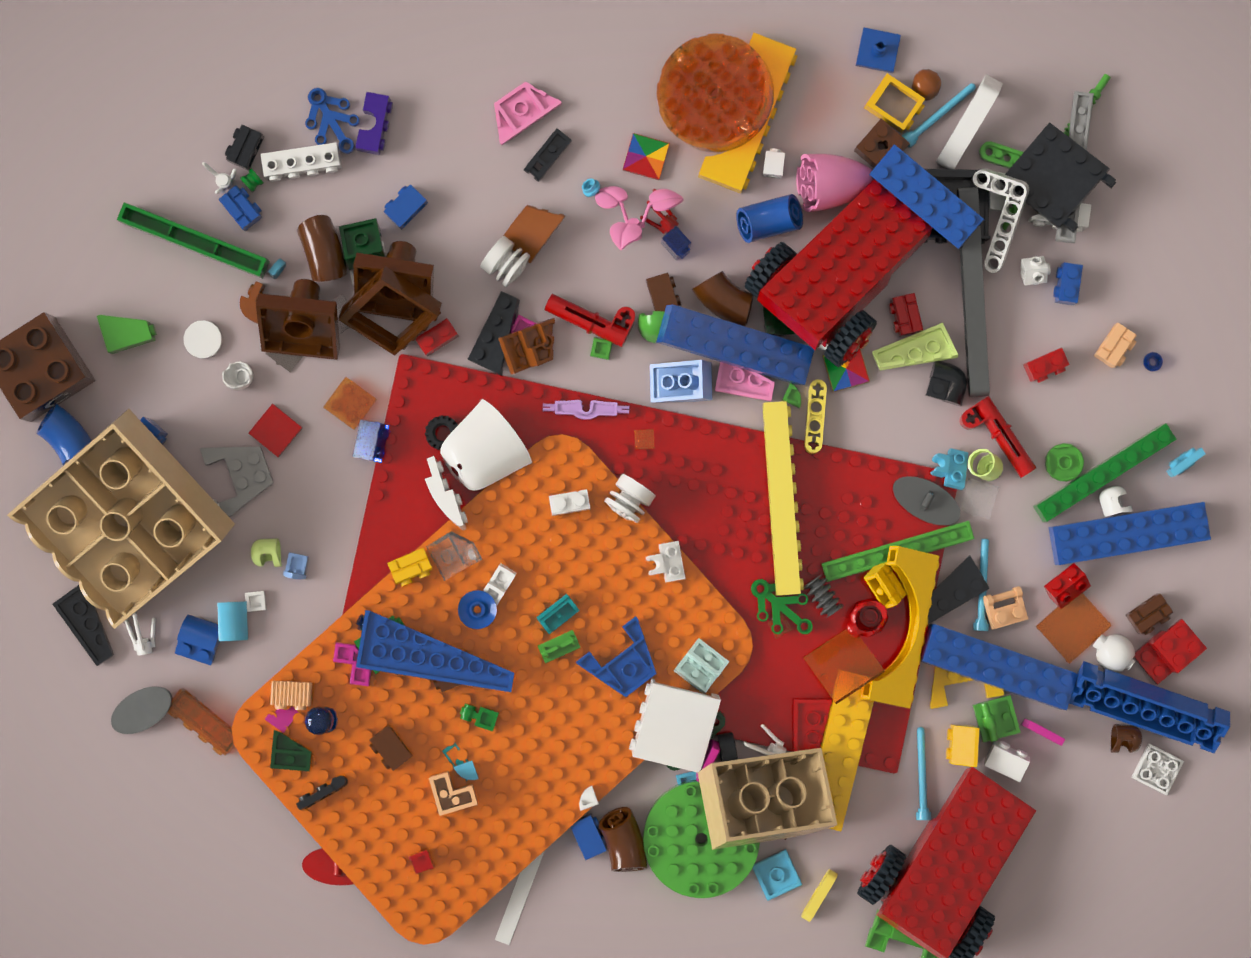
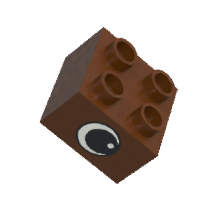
(40, 367)

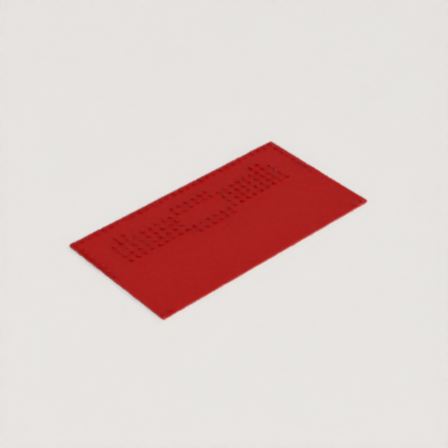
(707, 497)

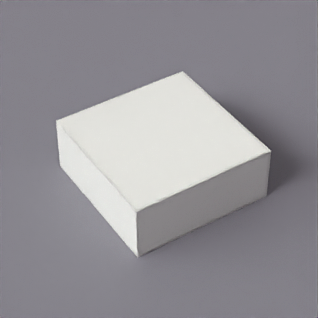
(255, 601)

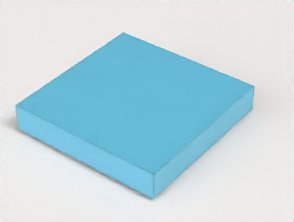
(776, 874)

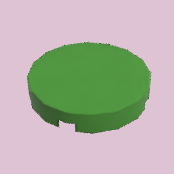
(1064, 462)

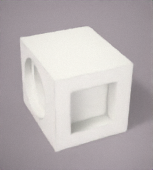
(773, 163)

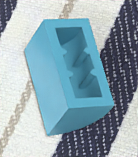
(232, 621)

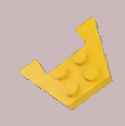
(944, 678)

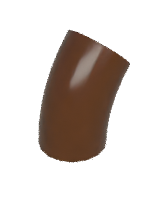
(322, 248)
(725, 299)
(623, 840)

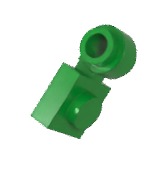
(484, 718)

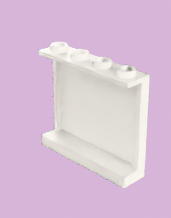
(674, 726)

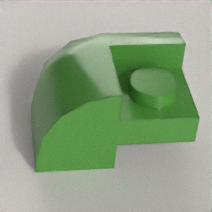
(650, 325)

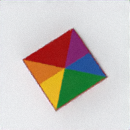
(646, 156)

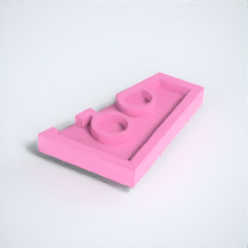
(743, 383)

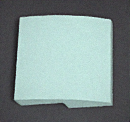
(701, 666)

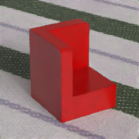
(421, 861)

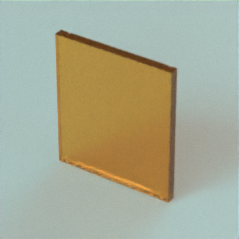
(1073, 627)

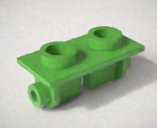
(559, 646)

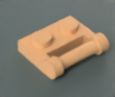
(1006, 614)

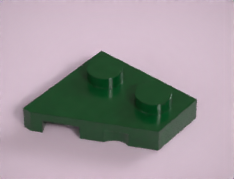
(289, 754)

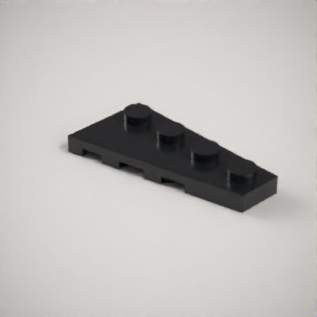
(487, 349)
(957, 589)
(84, 624)

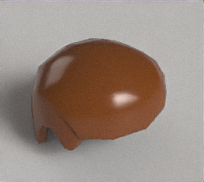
(927, 84)

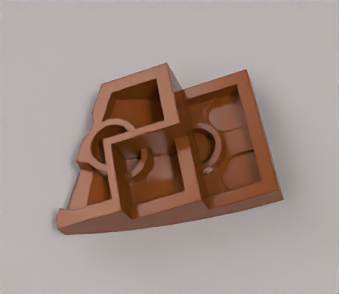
(532, 230)
(528, 346)

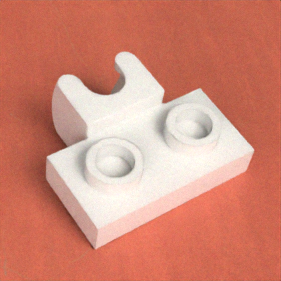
(668, 562)

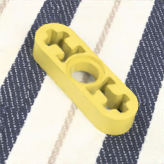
(819, 895)

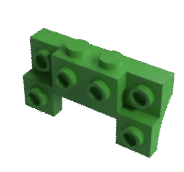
(882, 931)

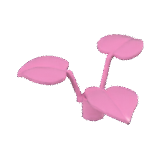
(631, 230)

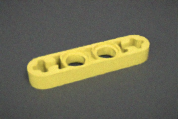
(815, 416)

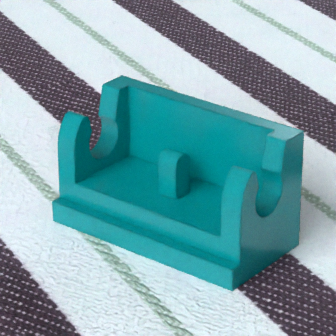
(557, 614)

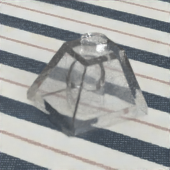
(453, 554)

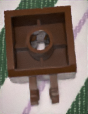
(879, 134)

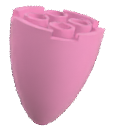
(835, 178)

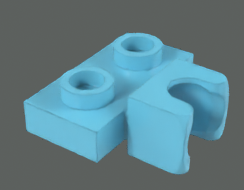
(1184, 461)
(951, 467)

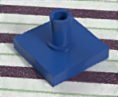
(878, 50)

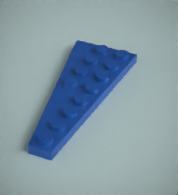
(404, 651)

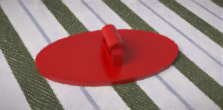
(323, 869)

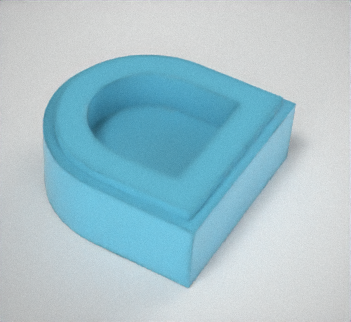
(277, 268)

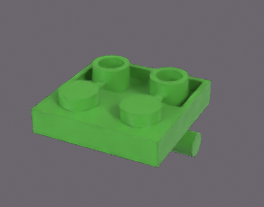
(996, 718)

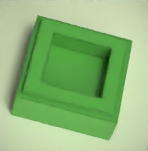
(601, 348)

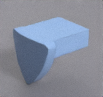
(296, 566)

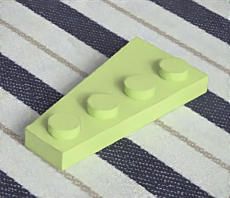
(923, 347)

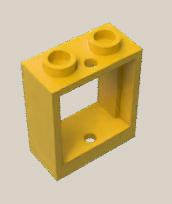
(872, 108)

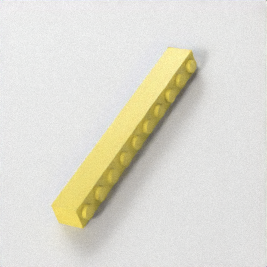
(782, 499)

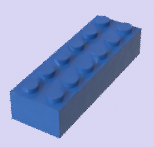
(926, 196)

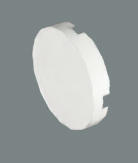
(203, 339)

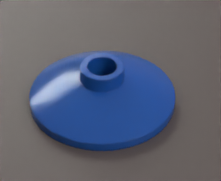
(467, 605)

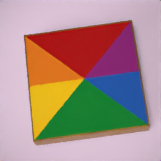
(847, 375)

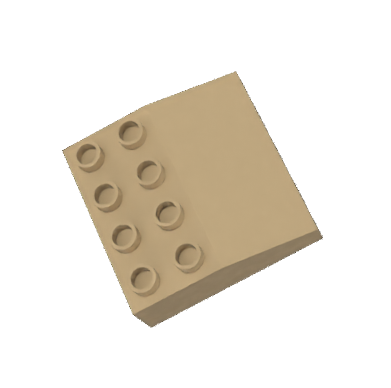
(122, 518)

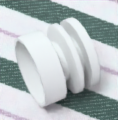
(505, 261)
(630, 498)

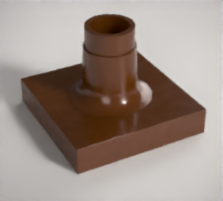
(401, 261)
(299, 322)

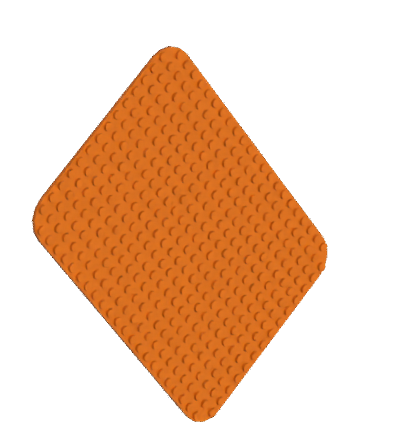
(551, 731)

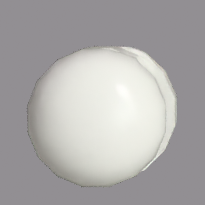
(1111, 501)

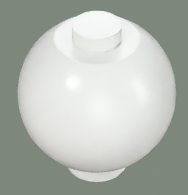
(1114, 652)

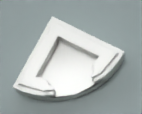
(588, 799)

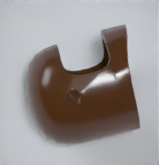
(1126, 736)

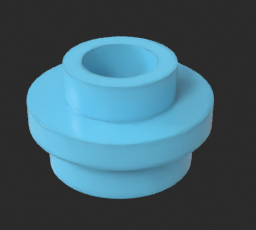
(590, 187)

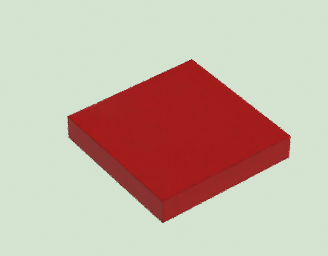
(275, 430)

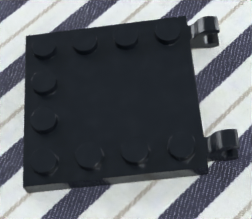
(1058, 176)

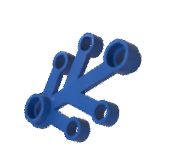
(330, 117)

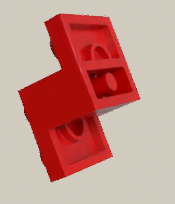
(1169, 651)

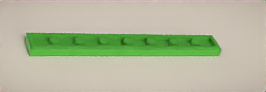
(925, 543)

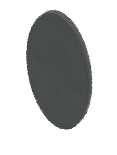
(926, 500)
(141, 710)

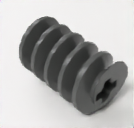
(823, 596)

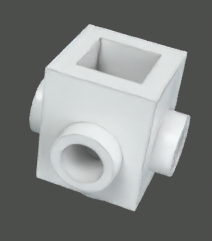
(1034, 270)

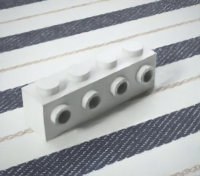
(301, 161)

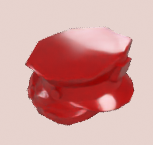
(867, 618)

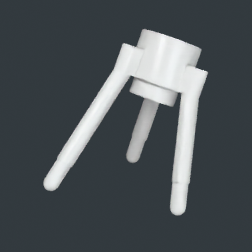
(223, 180)
(142, 645)
(772, 749)

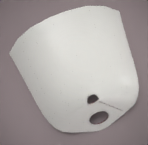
(484, 448)

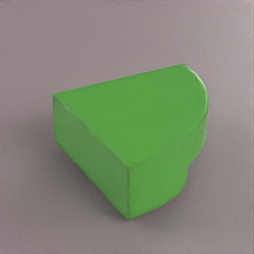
(792, 396)

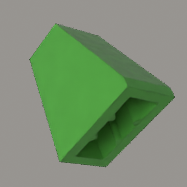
(125, 333)

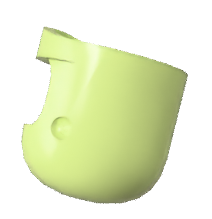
(988, 468)
(270, 548)

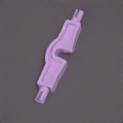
(597, 408)

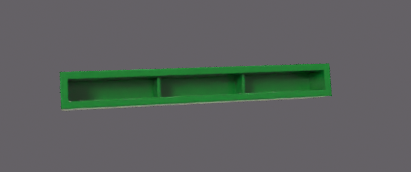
(193, 240)
(1104, 472)

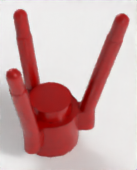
(667, 222)

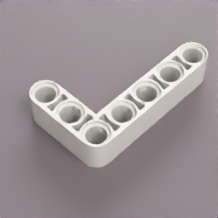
(970, 122)
(1006, 215)

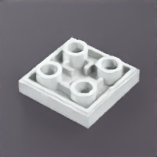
(1157, 769)

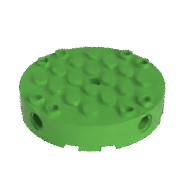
(682, 861)

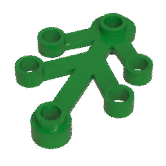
(778, 605)

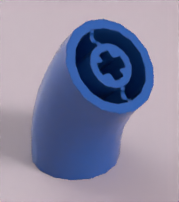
(769, 218)
(63, 433)

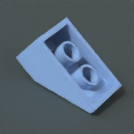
(681, 381)

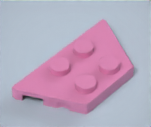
(521, 110)

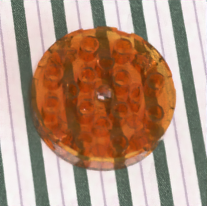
(742, 98)

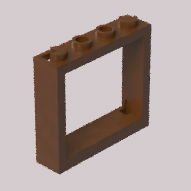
(378, 334)

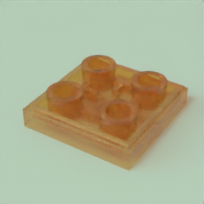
(350, 403)

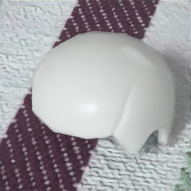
(238, 375)

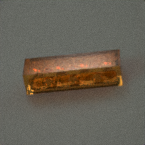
(203, 721)

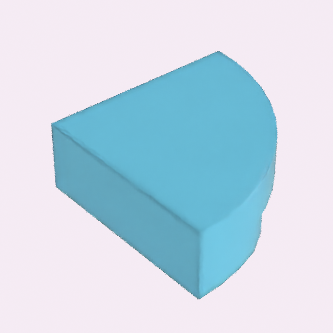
(467, 770)

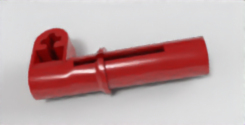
(591, 321)
(988, 413)

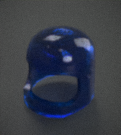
(320, 720)

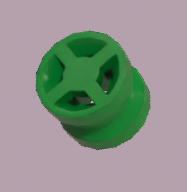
(251, 180)

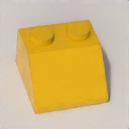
(963, 745)

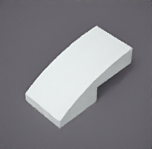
(500, 582)

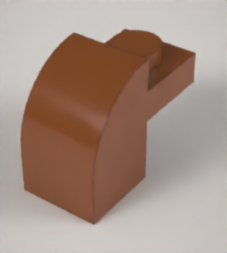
(248, 305)

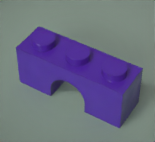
(372, 140)

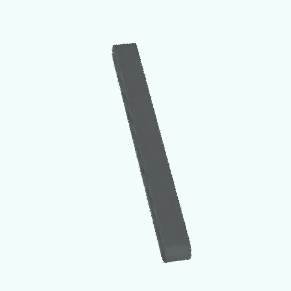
(974, 304)

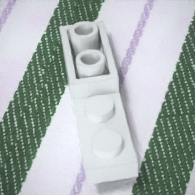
(447, 500)

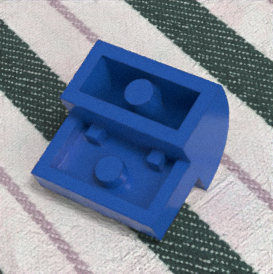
(198, 640)

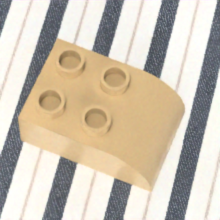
(766, 798)

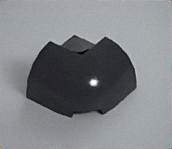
(947, 383)

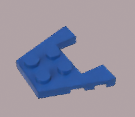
(629, 668)

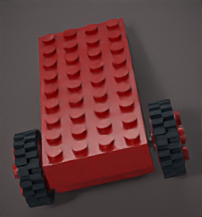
(839, 272)
(950, 869)

